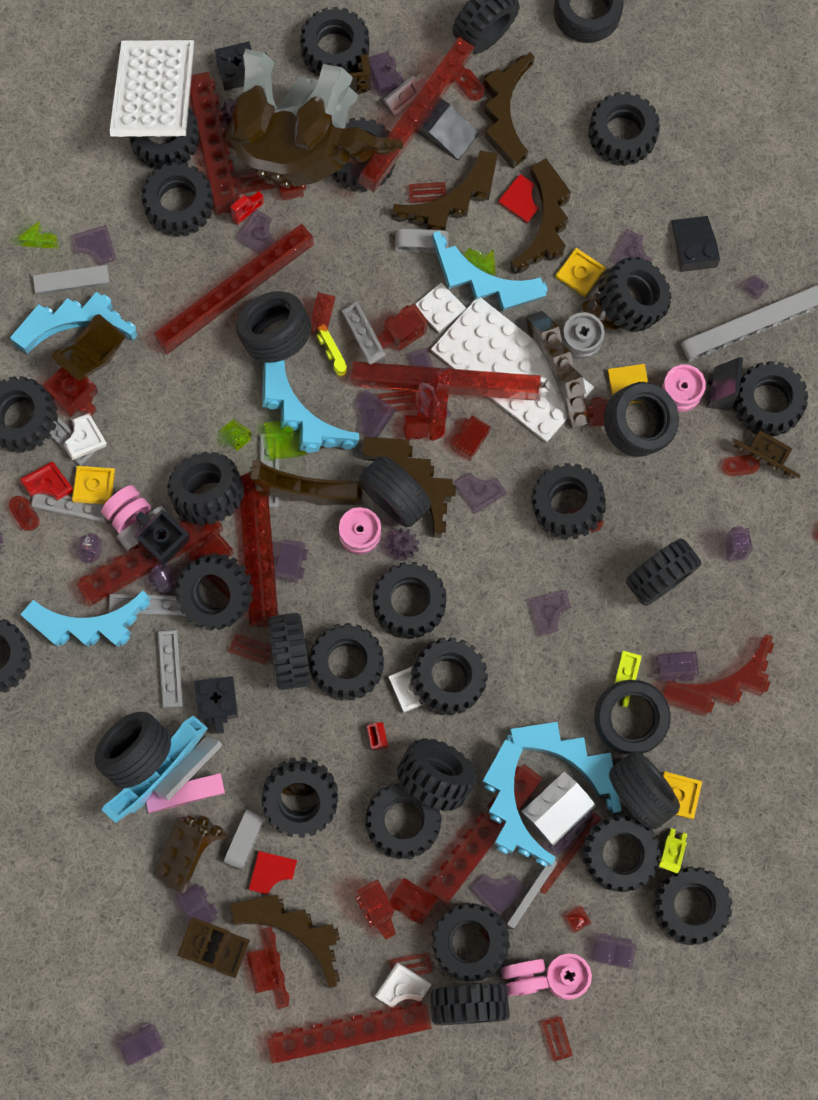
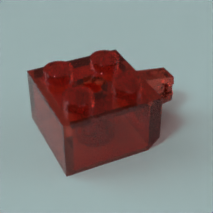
(403, 328)
(71, 400)
(377, 908)

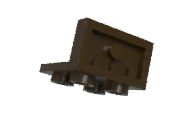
(362, 79)

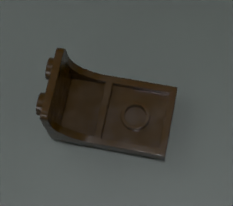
(91, 349)
(184, 848)

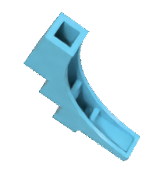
(71, 314)
(312, 431)
(87, 630)
(134, 798)
(504, 809)

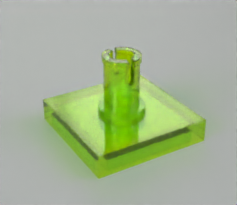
(282, 442)

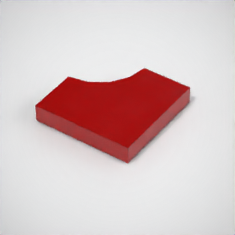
(519, 199)
(245, 207)
(47, 481)
(270, 870)

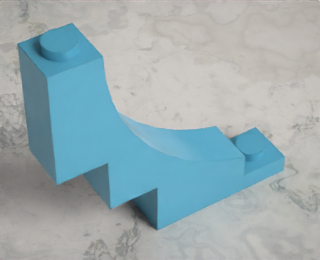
(460, 271)
(594, 768)

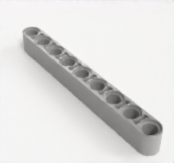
(751, 324)

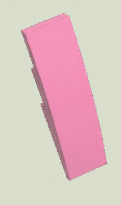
(191, 792)

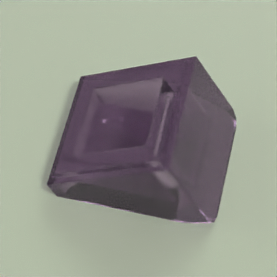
(755, 286)

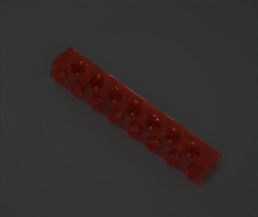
(199, 84)
(258, 553)
(111, 585)
(446, 893)
(277, 1040)

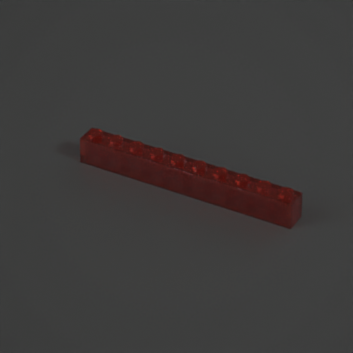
(418, 112)
(234, 289)
(461, 382)

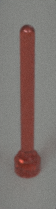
(569, 855)

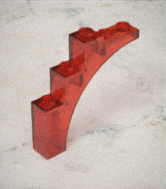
(699, 697)

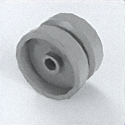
(583, 335)

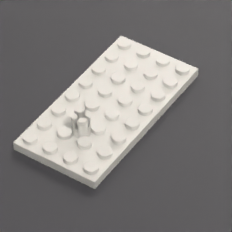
(152, 88)
(492, 343)

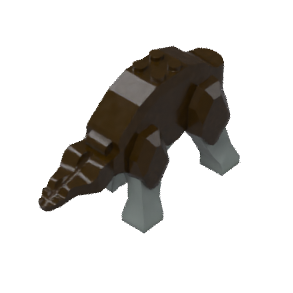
(305, 132)

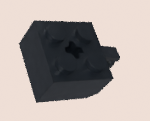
(231, 65)
(163, 525)
(216, 712)

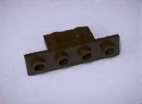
(771, 450)

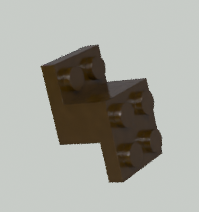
(213, 947)

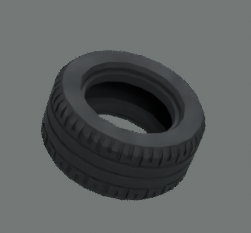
(588, 29)
(279, 343)
(664, 411)
(395, 491)
(660, 711)
(132, 749)
(644, 790)

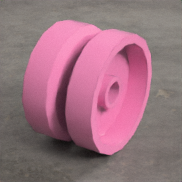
(688, 378)
(124, 507)
(359, 520)
(579, 972)
(524, 973)

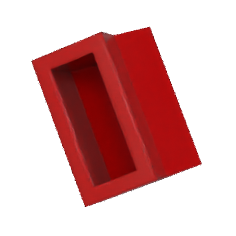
(381, 735)

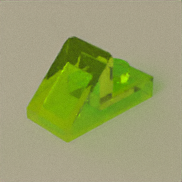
(34, 238)
(484, 264)
(236, 434)

